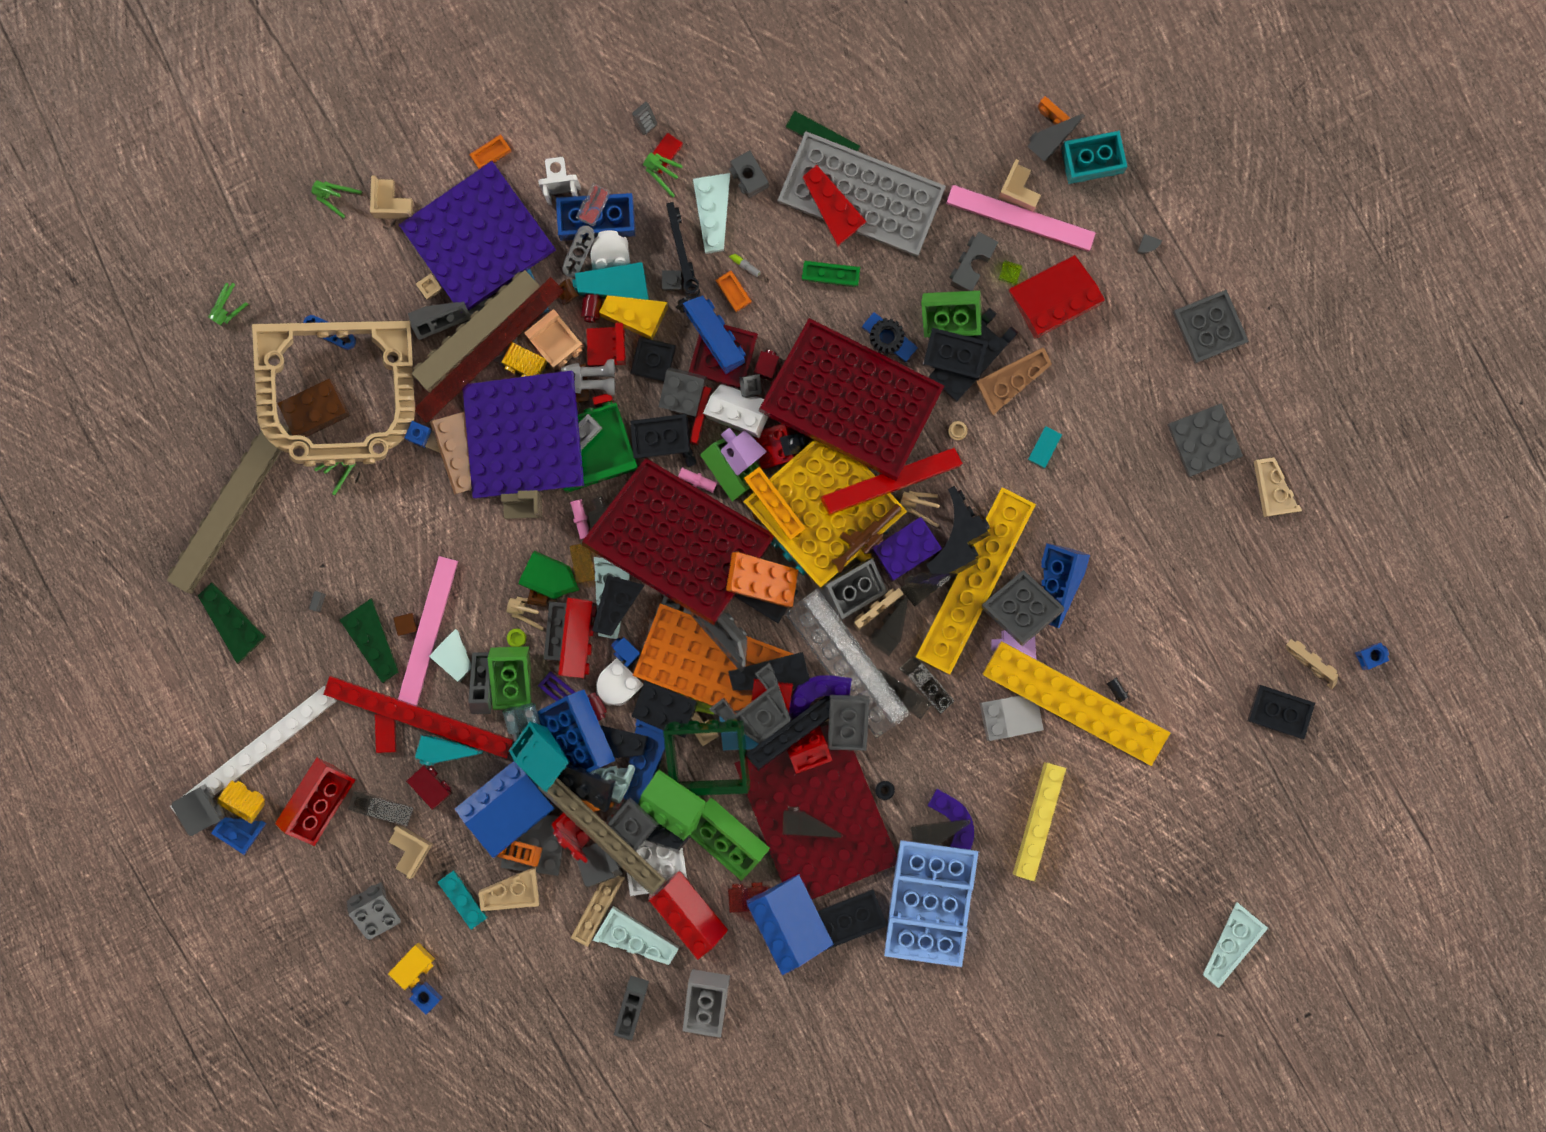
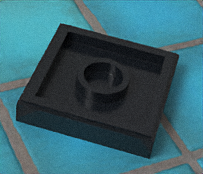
(652, 359)

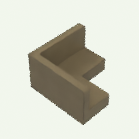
(522, 505)

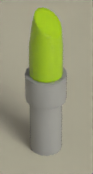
(745, 265)

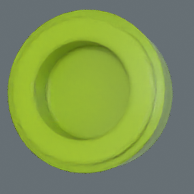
(516, 638)

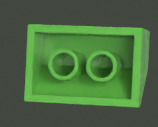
(952, 312)
(731, 483)
(672, 805)

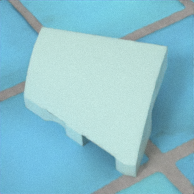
(452, 656)
(622, 779)

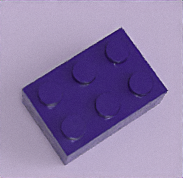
(906, 549)

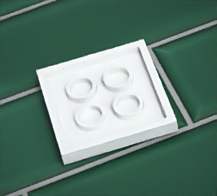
(663, 860)

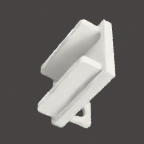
(558, 182)

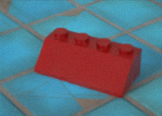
(576, 638)
(315, 802)
(688, 915)

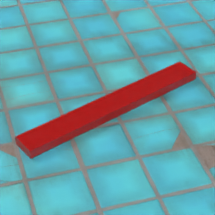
(882, 484)

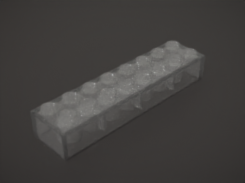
(844, 657)

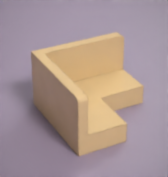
(1014, 190)
(384, 204)
(415, 850)

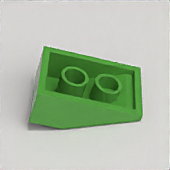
(510, 676)

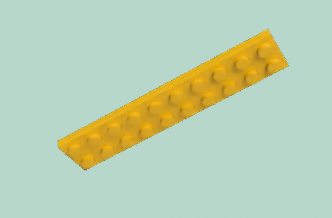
(974, 585)
(1076, 703)

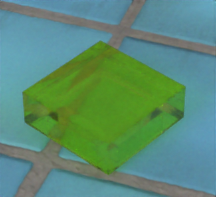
(1010, 272)

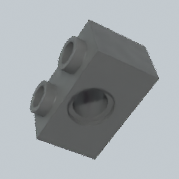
(747, 163)

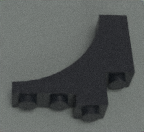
(966, 531)

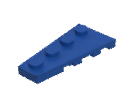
(648, 764)

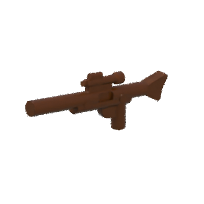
(868, 536)

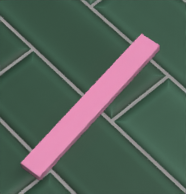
(1020, 218)
(428, 630)

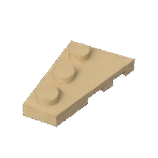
(1273, 490)
(512, 892)

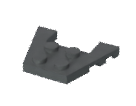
(762, 715)

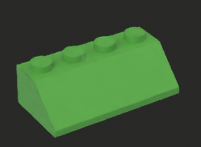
(728, 840)

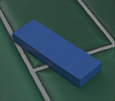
(887, 336)

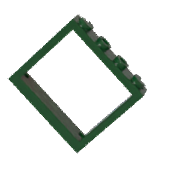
(708, 787)

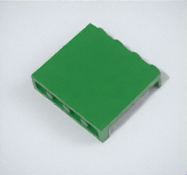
(609, 451)

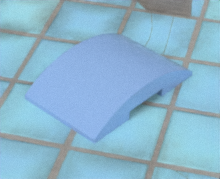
(930, 903)

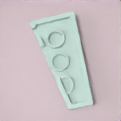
(712, 204)
(602, 569)
(631, 935)
(1235, 942)

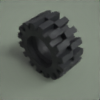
(887, 325)

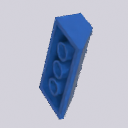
(714, 334)

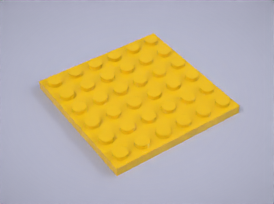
(801, 484)

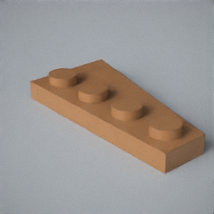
(1008, 381)
(453, 446)

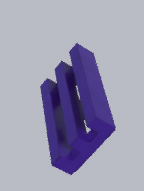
(546, 680)

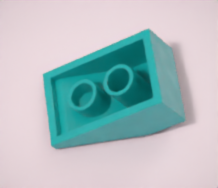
(437, 750)

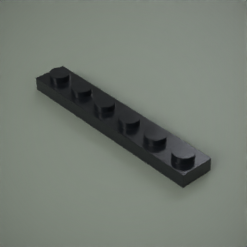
(790, 734)

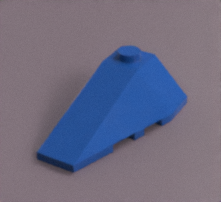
(1062, 575)

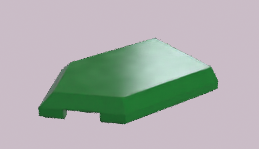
(548, 576)

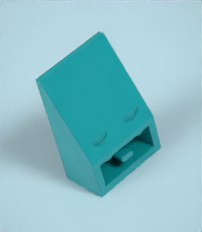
(538, 755)

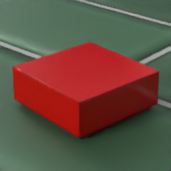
(599, 400)

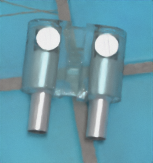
(519, 717)

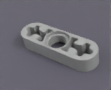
(577, 243)

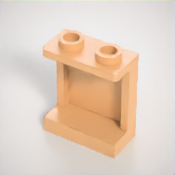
(554, 340)

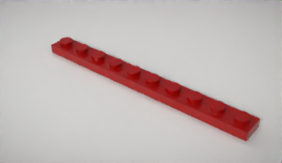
(418, 716)

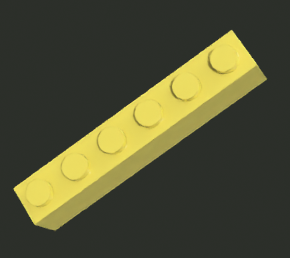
(1039, 821)

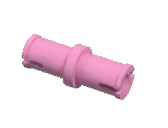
(697, 480)
(580, 518)

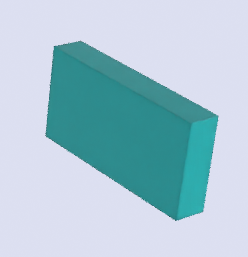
(1044, 447)

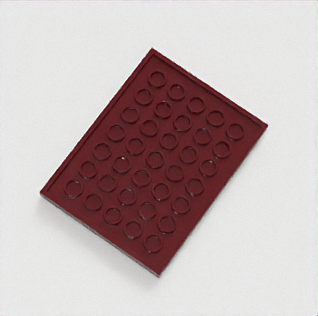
(851, 399)
(675, 539)
(833, 795)

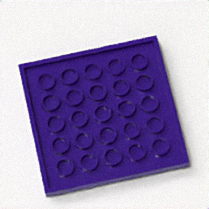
(477, 237)
(523, 434)

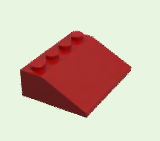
(1056, 296)

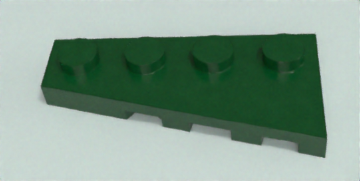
(232, 624)
(368, 634)

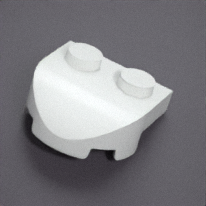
(609, 250)
(617, 684)

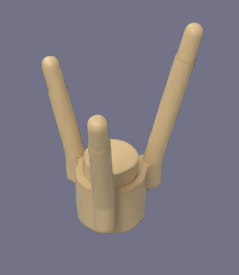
(911, 499)
(517, 607)

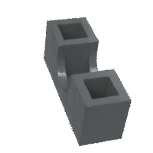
(980, 248)

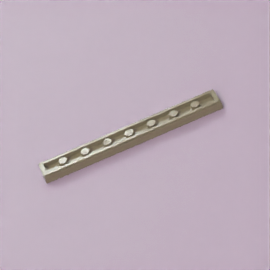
(604, 836)

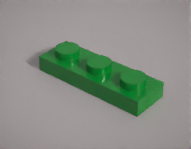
(831, 273)

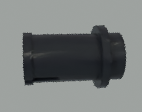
(1118, 690)

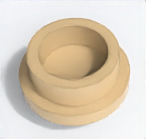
(957, 430)

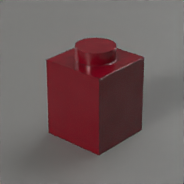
(767, 364)

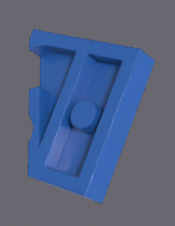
(238, 832)

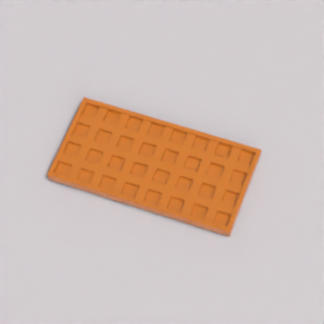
(691, 663)

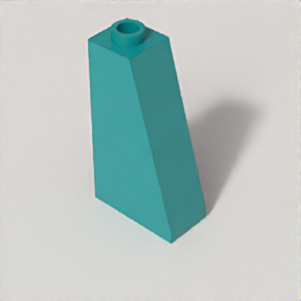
(613, 281)

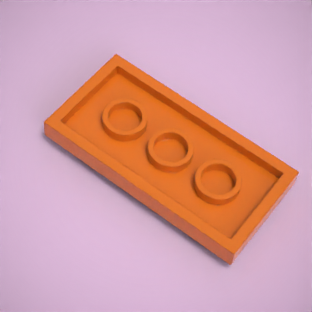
(762, 579)

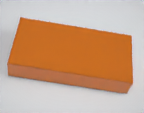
(490, 152)
(733, 291)

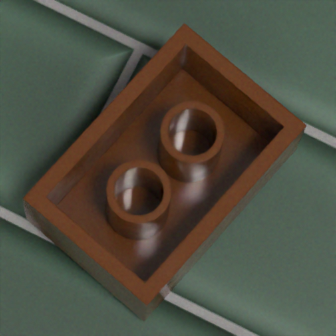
(314, 409)

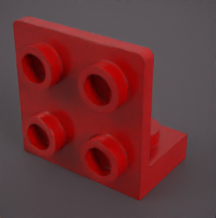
(606, 344)
(771, 443)
(809, 751)
(570, 836)

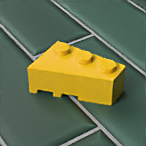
(636, 314)

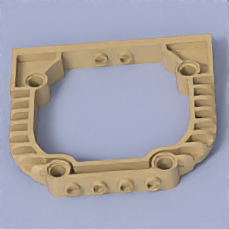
(274, 339)

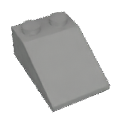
(1010, 717)
(706, 1003)

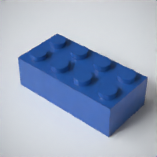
(616, 216)

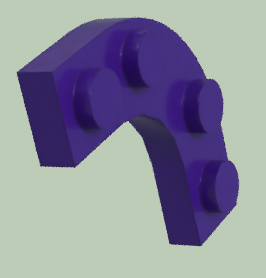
(816, 687)
(954, 811)

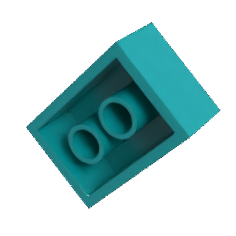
(1093, 157)

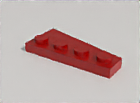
(834, 207)

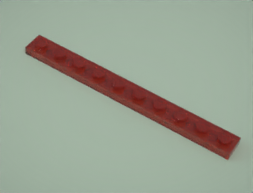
(489, 349)

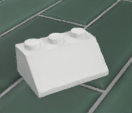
(736, 411)

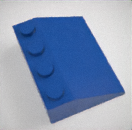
(577, 731)
(504, 809)
(789, 924)

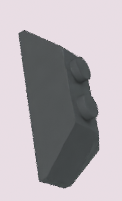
(727, 637)

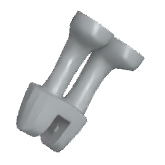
(607, 370)

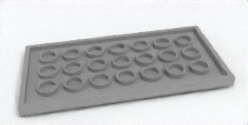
(890, 199)

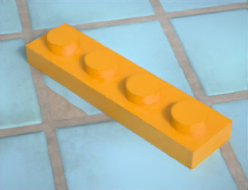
(774, 503)

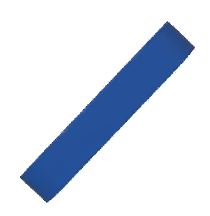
(340, 343)

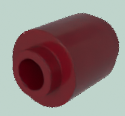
(590, 308)
(597, 705)

